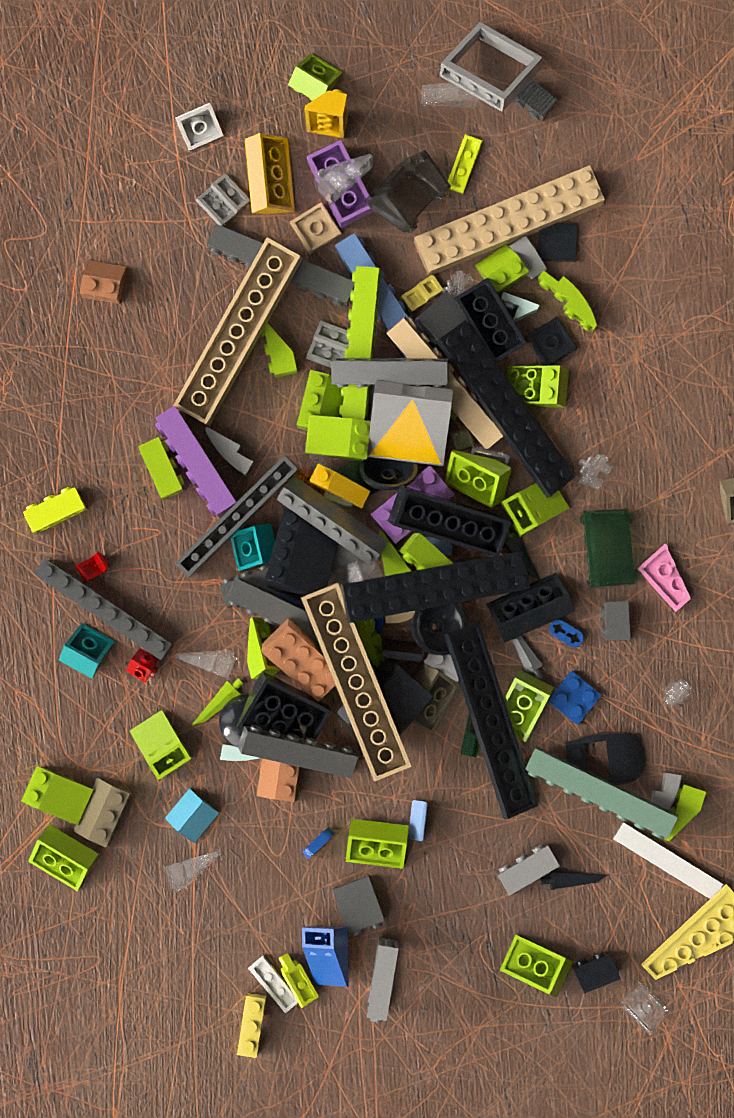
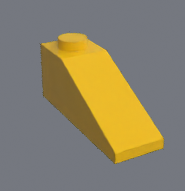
(339, 486)

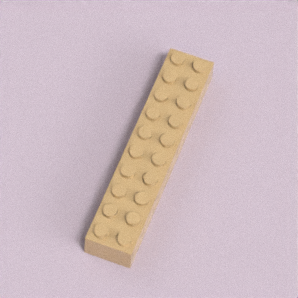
(509, 220)
(238, 331)
(356, 683)

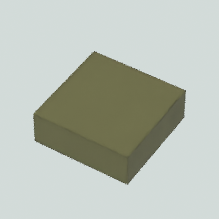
(462, 439)

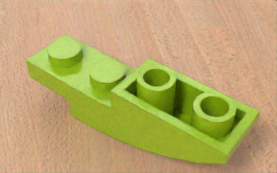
(575, 305)

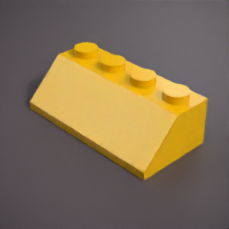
(328, 114)
(269, 174)

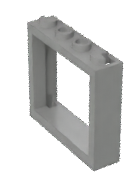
(479, 87)
(382, 980)

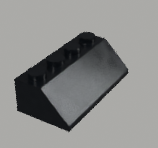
(490, 320)
(531, 608)

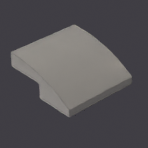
(223, 200)
(327, 344)

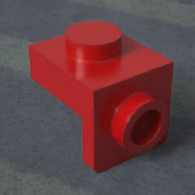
(93, 567)

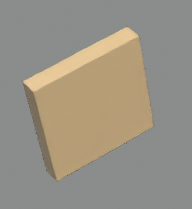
(315, 228)

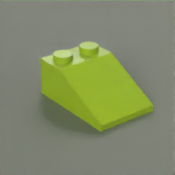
(338, 437)
(478, 477)
(525, 703)
(57, 795)
(536, 966)

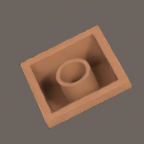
(103, 282)
(278, 781)

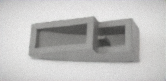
(230, 452)
(668, 791)

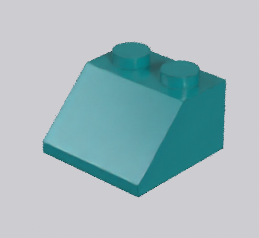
(253, 546)
(86, 650)

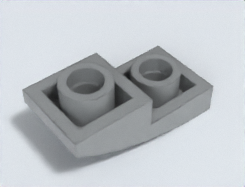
(528, 256)

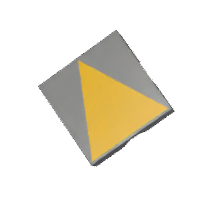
(409, 423)

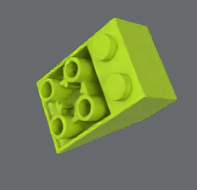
(540, 385)
(532, 508)
(160, 745)

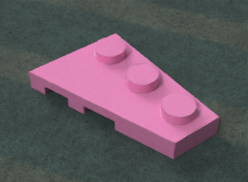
(664, 578)

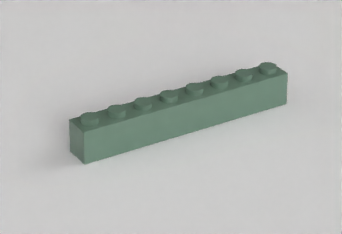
(601, 792)

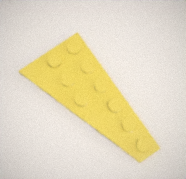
(700, 935)

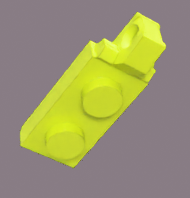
(298, 981)

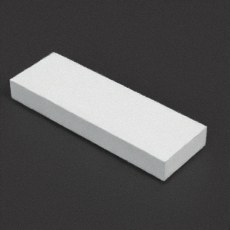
(273, 983)

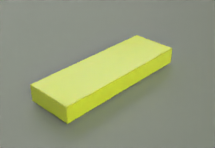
(464, 163)

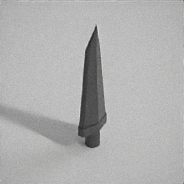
(528, 658)

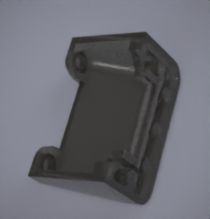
(408, 191)

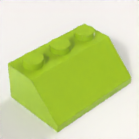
(319, 399)
(377, 843)
(63, 857)

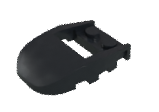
(623, 753)

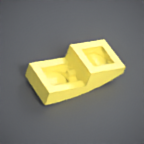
(421, 293)

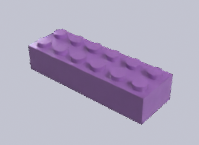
(195, 460)

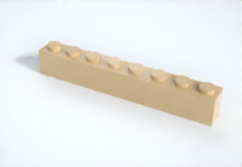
(463, 401)

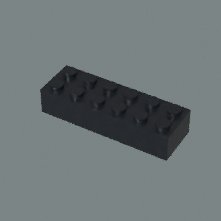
(449, 521)

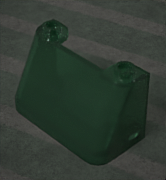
(608, 548)

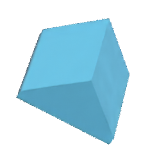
(191, 815)

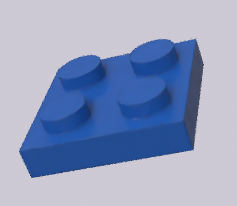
(574, 697)

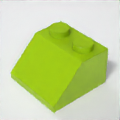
(314, 77)
(502, 269)

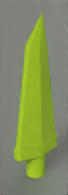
(224, 695)

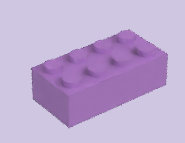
(352, 203)
(426, 481)

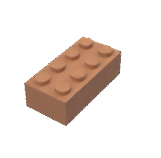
(300, 659)

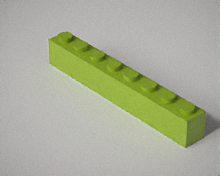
(361, 336)

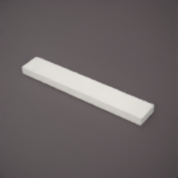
(667, 861)

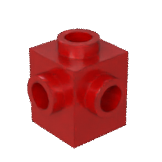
(143, 665)

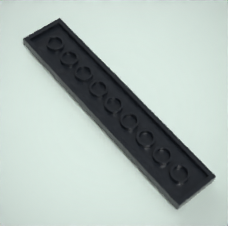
(506, 408)
(434, 587)
(491, 720)

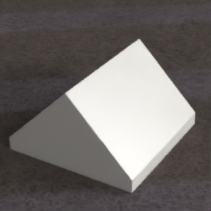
(199, 126)

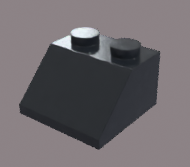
(595, 972)

